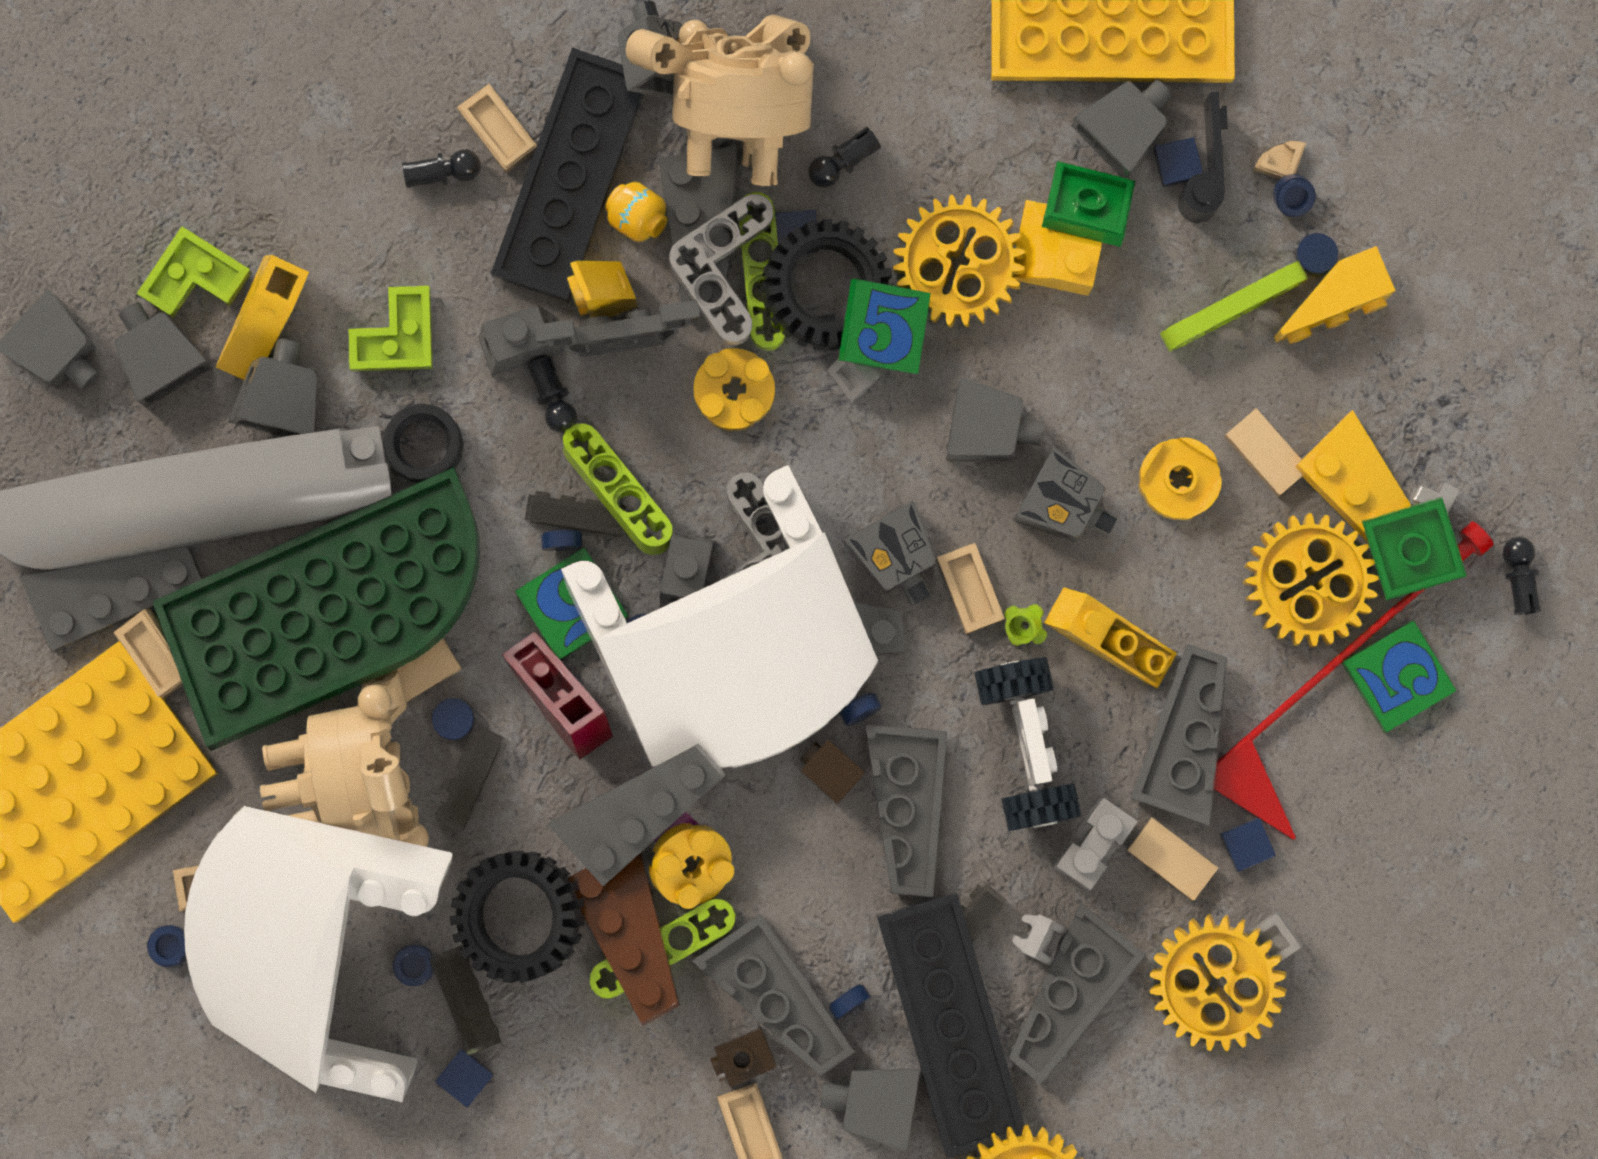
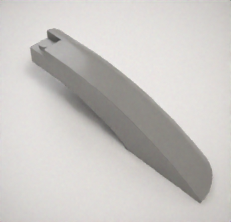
(192, 498)

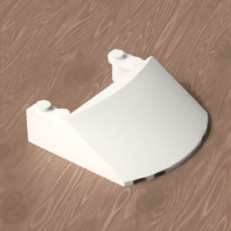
(742, 660)
(271, 937)

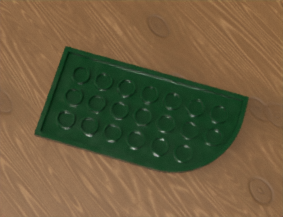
(323, 609)

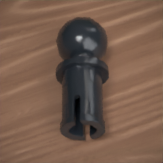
(463, 166)
(825, 170)
(559, 413)
(1519, 554)

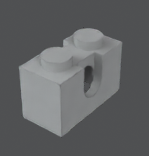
(1088, 861)

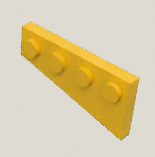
(1352, 474)

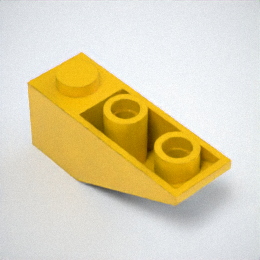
(1348, 287)
(601, 288)
(262, 314)
(1110, 636)

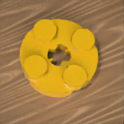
(749, 407)
(1181, 502)
(706, 880)

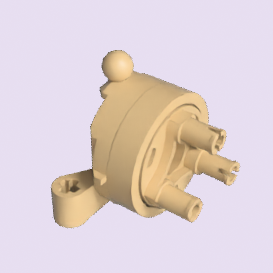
(734, 88)
(351, 768)

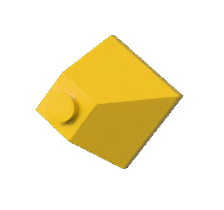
(1055, 257)

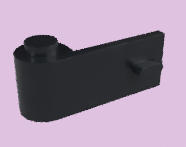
(1207, 190)

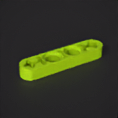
(753, 274)
(1233, 306)
(622, 485)
(673, 954)

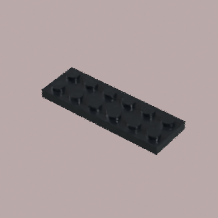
(568, 176)
(951, 1024)

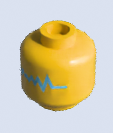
(636, 211)

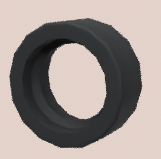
(407, 417)

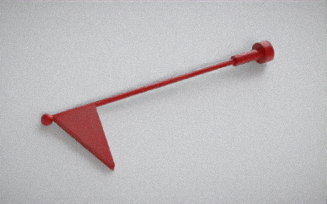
(1241, 772)

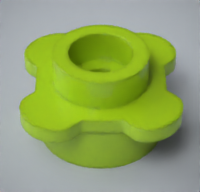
(1017, 632)

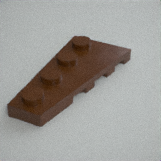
(630, 937)

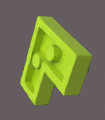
(190, 263)
(402, 344)

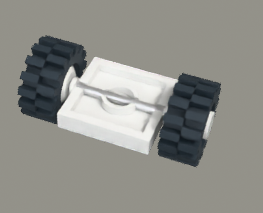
(1014, 683)

